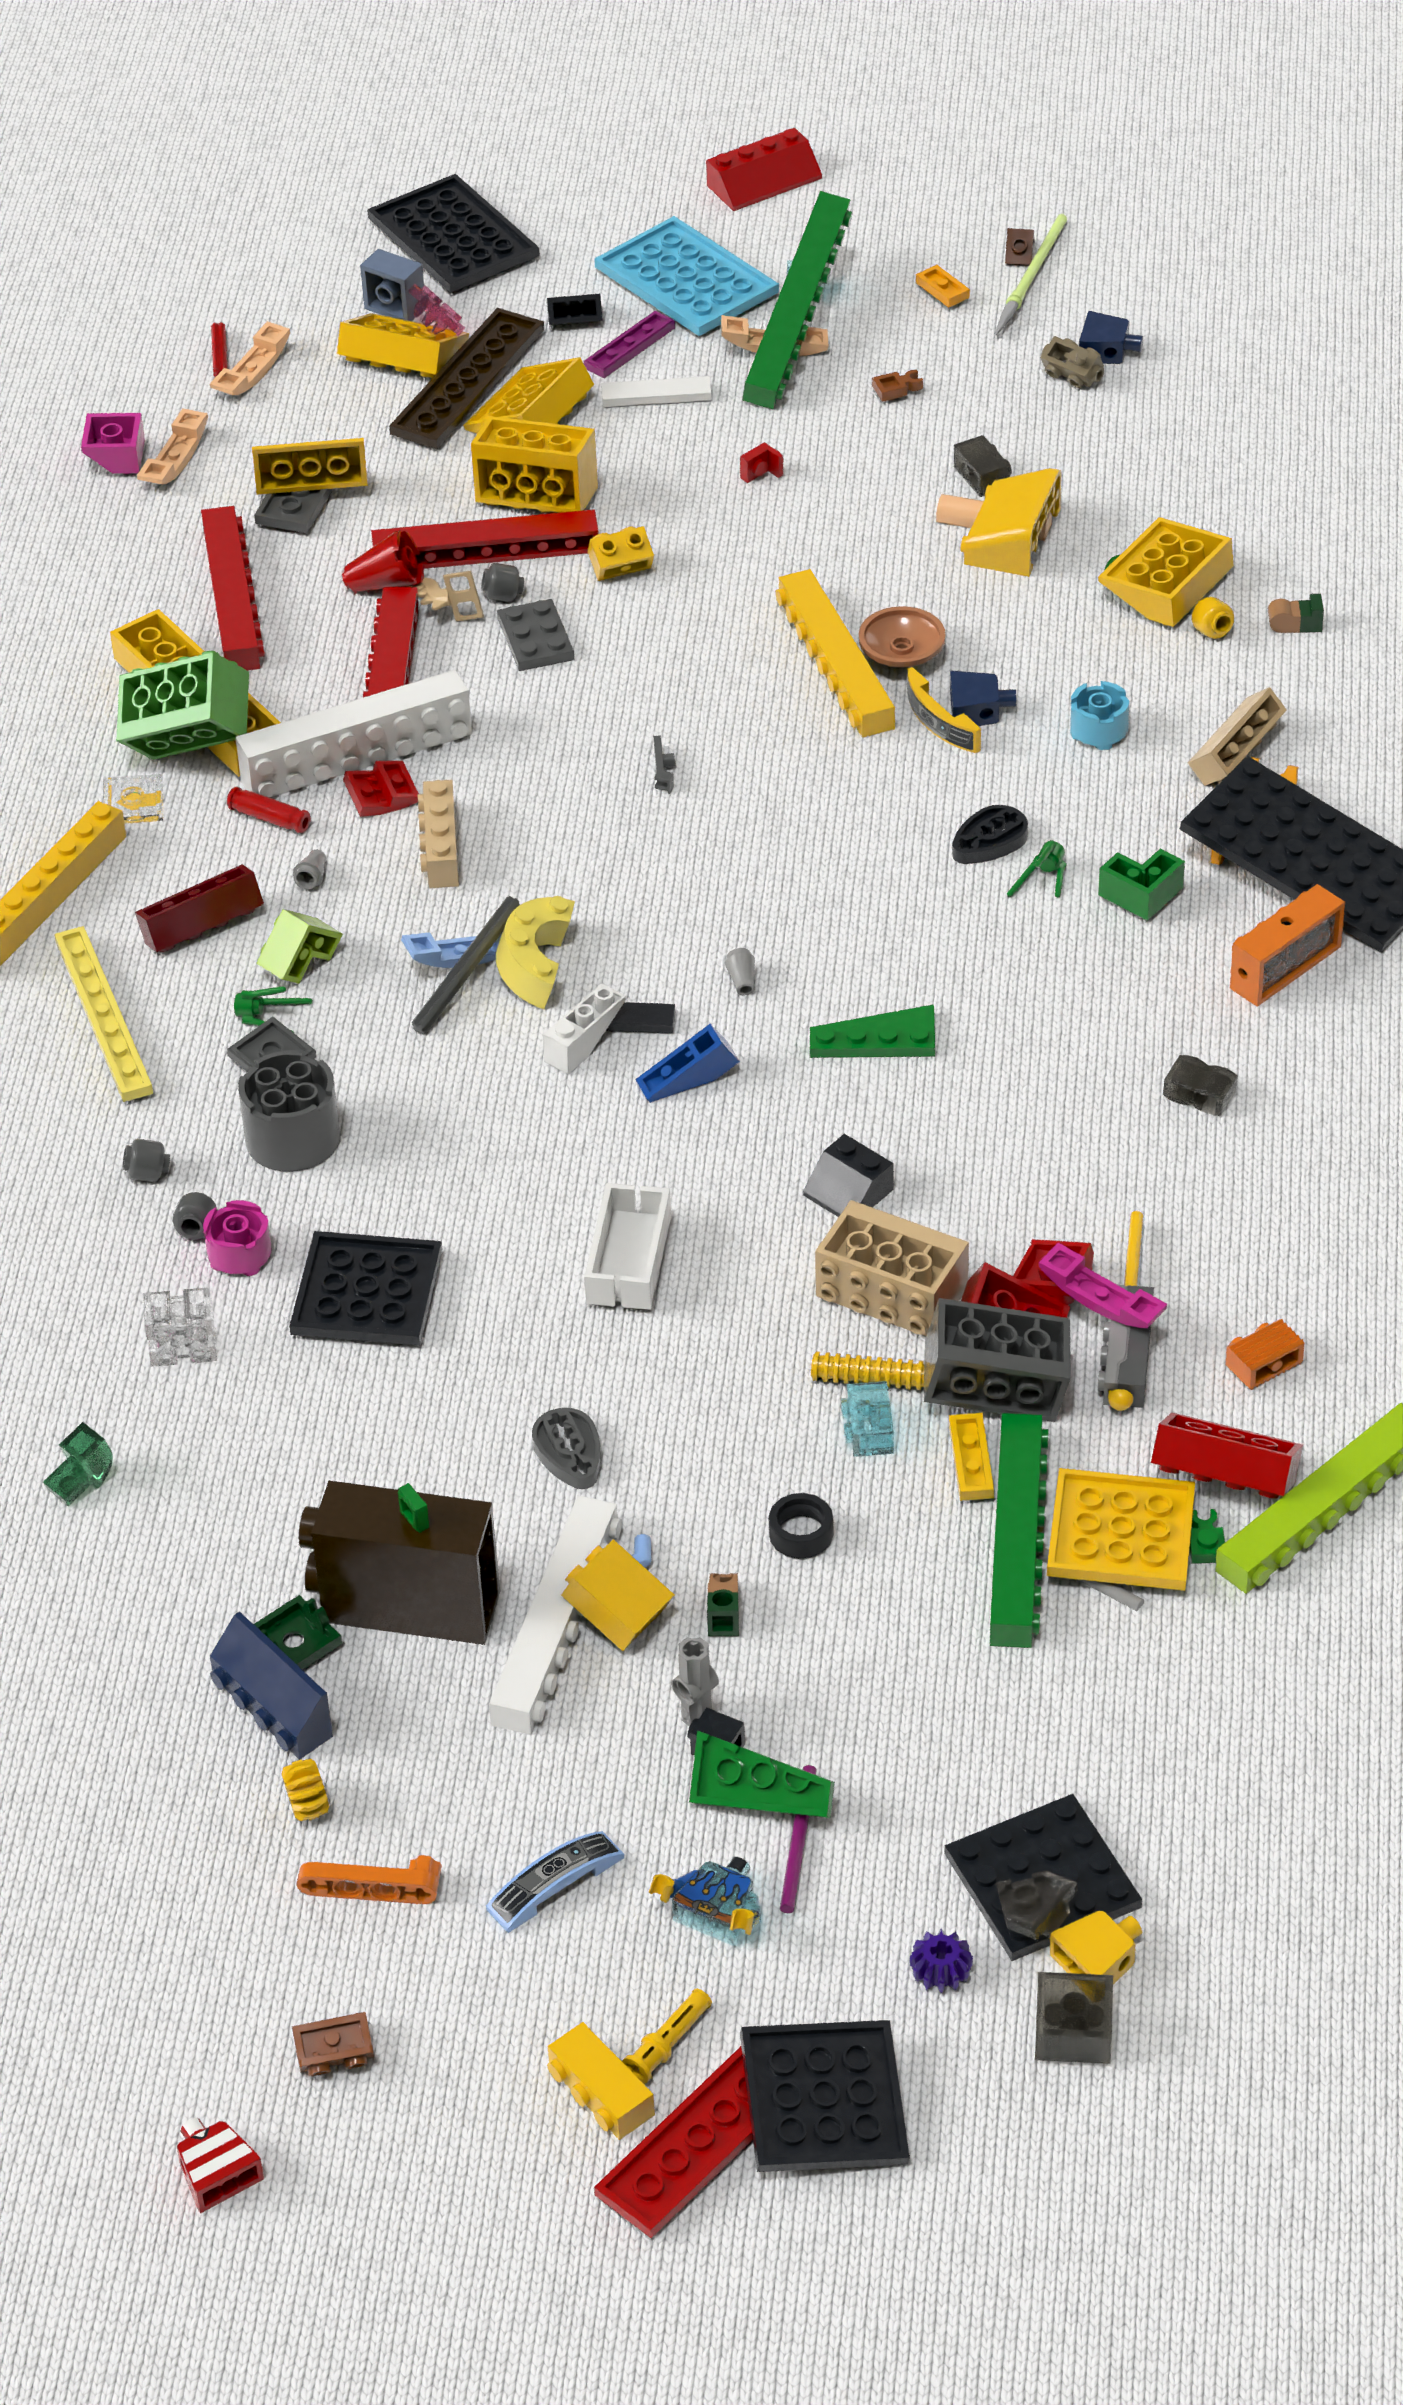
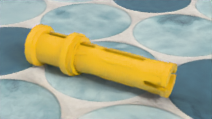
(657, 2046)

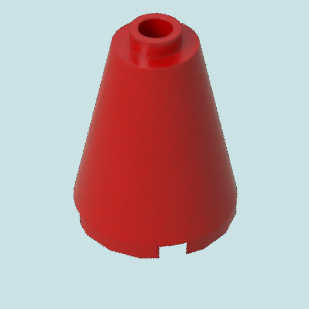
(385, 565)

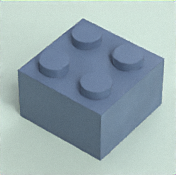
(387, 282)

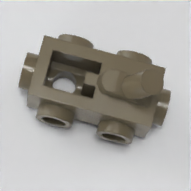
(1081, 364)

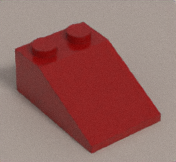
(999, 1289)

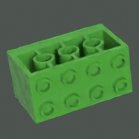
(182, 705)

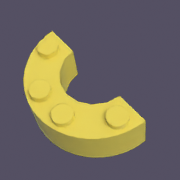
(517, 954)

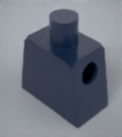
(1109, 337)
(978, 696)

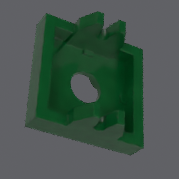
(302, 1619)

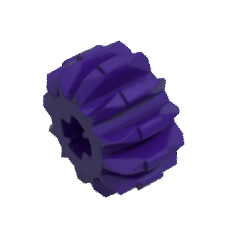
(941, 1960)

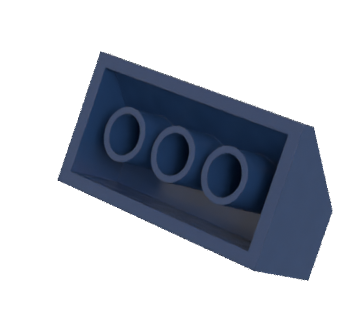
(271, 1687)

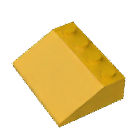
(397, 343)
(537, 394)
(1169, 569)

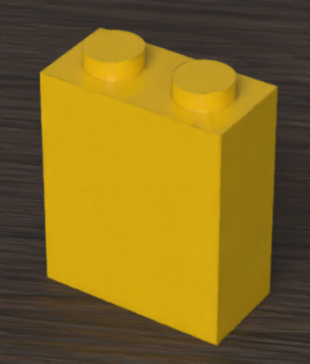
(616, 1594)

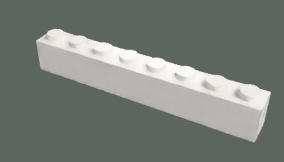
(550, 1620)

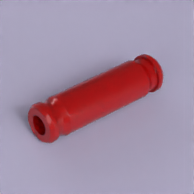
(268, 809)

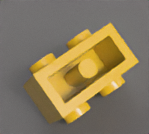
(620, 553)

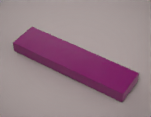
(629, 344)

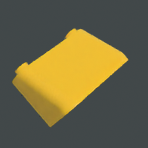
(1012, 521)

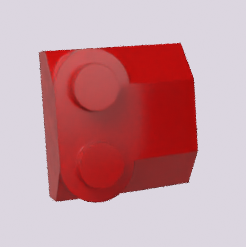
(1031, 1273)

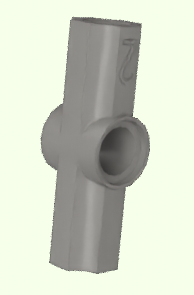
(694, 1679)

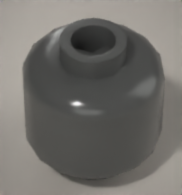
(502, 582)
(145, 1160)
(190, 1214)

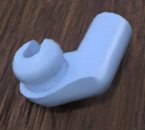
(642, 1549)

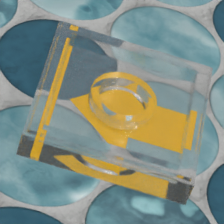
(136, 796)

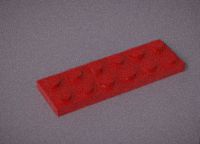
(682, 2151)

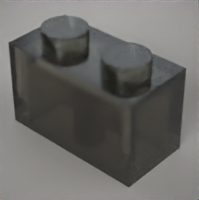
(980, 463)

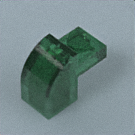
(86, 1464)

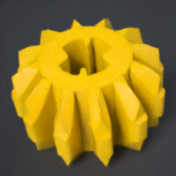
(305, 1789)

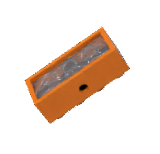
(1287, 945)

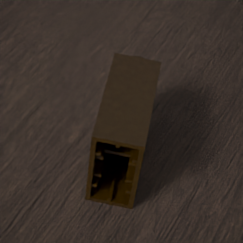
(392, 1579)

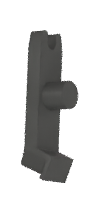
(664, 779)

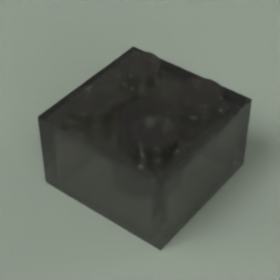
(1074, 2017)

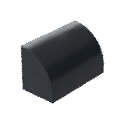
(574, 309)

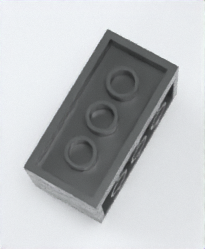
(996, 1359)

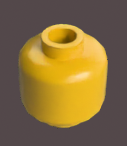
(1212, 617)

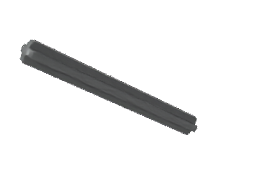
(464, 966)

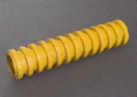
(867, 1370)

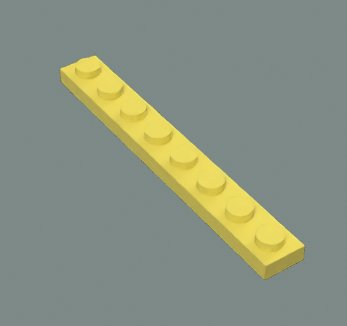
(103, 1014)

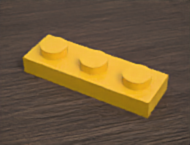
(971, 1456)

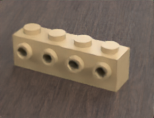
(1237, 736)
(440, 833)

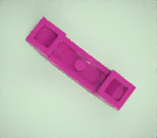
(1098, 1293)

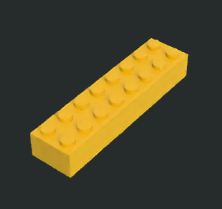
(159, 640)

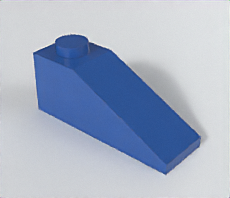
(690, 1065)

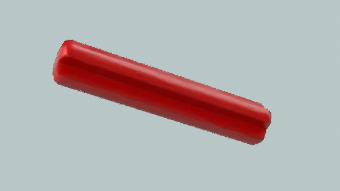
(219, 347)

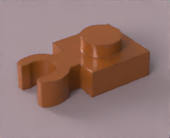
(894, 386)

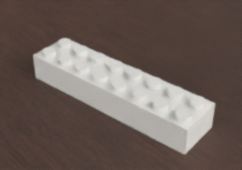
(354, 735)

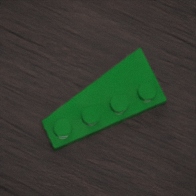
(881, 1035)
(748, 1780)

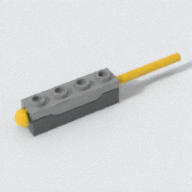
(1127, 1345)

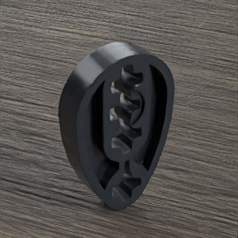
(984, 837)

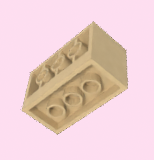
(889, 1267)

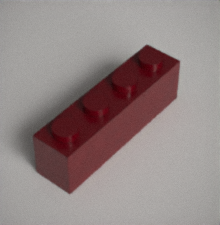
(199, 908)

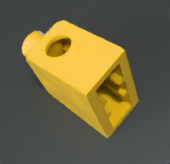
(1096, 1945)

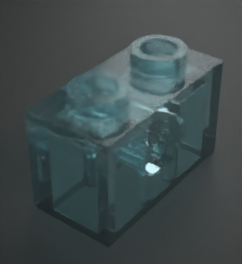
(869, 1419)

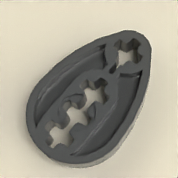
(583, 1442)

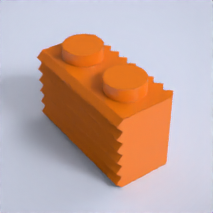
(1264, 1353)

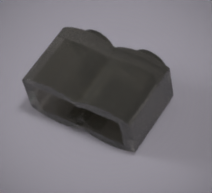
(1200, 1085)

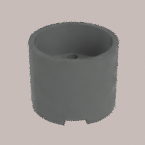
(289, 1111)

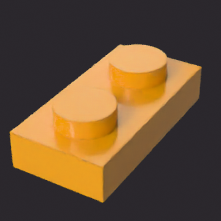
(942, 286)

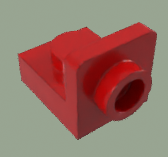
(759, 461)

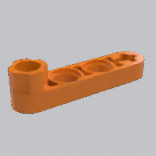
(410, 1885)

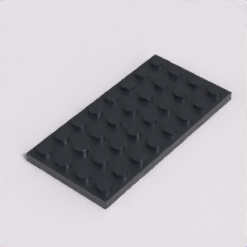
(1303, 842)

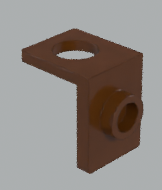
(1019, 246)

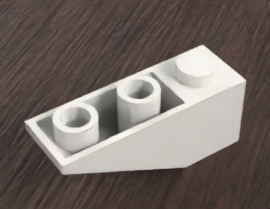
(579, 1030)

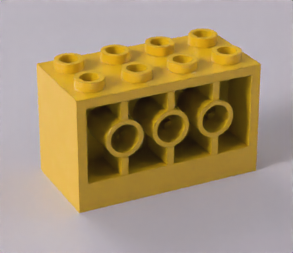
(534, 465)

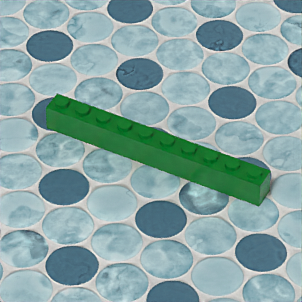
(796, 300)

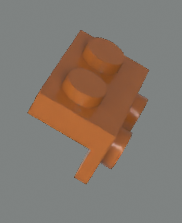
(333, 2043)

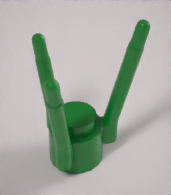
(1048, 860)
(250, 1003)

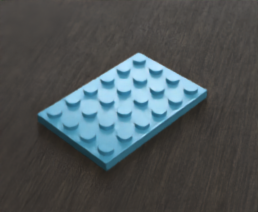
(686, 275)

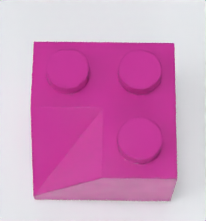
(114, 441)

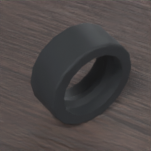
(801, 1545)

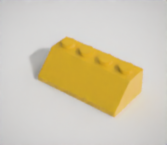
(309, 466)

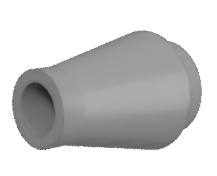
(309, 871)
(741, 968)

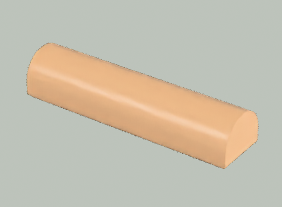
(963, 512)

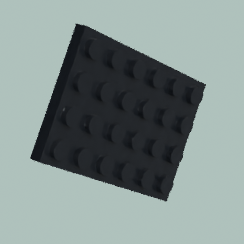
(453, 233)

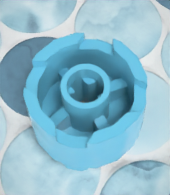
(1099, 715)

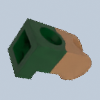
(1297, 615)
(723, 1605)

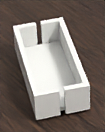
(627, 1246)

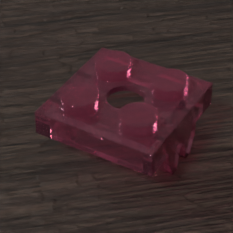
(443, 314)

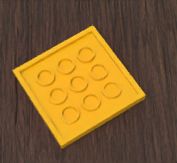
(1121, 1529)

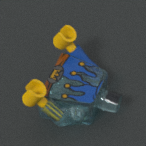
(713, 1899)

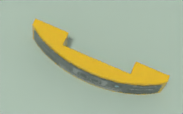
(957, 730)

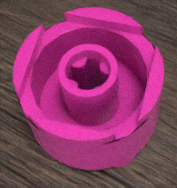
(237, 1238)

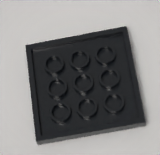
(366, 1288)
(1050, 1839)
(824, 2096)

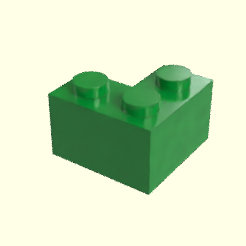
(1143, 886)

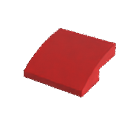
(381, 789)

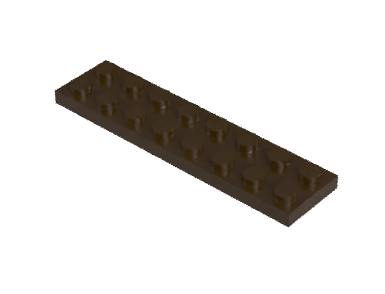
(466, 378)

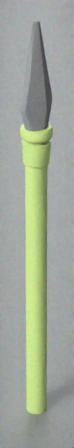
(1015, 299)

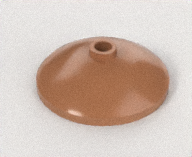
(902, 636)

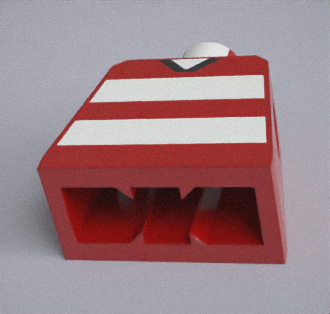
(216, 2163)

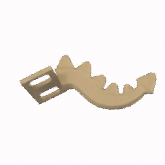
(432, 593)

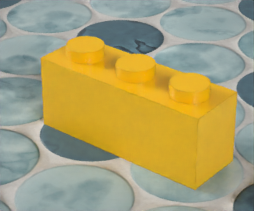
(600, 2081)

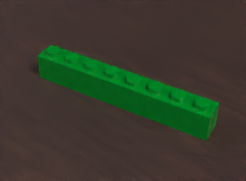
(1016, 1531)

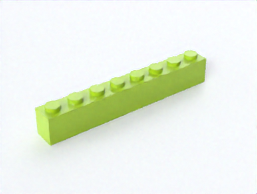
(1314, 1504)

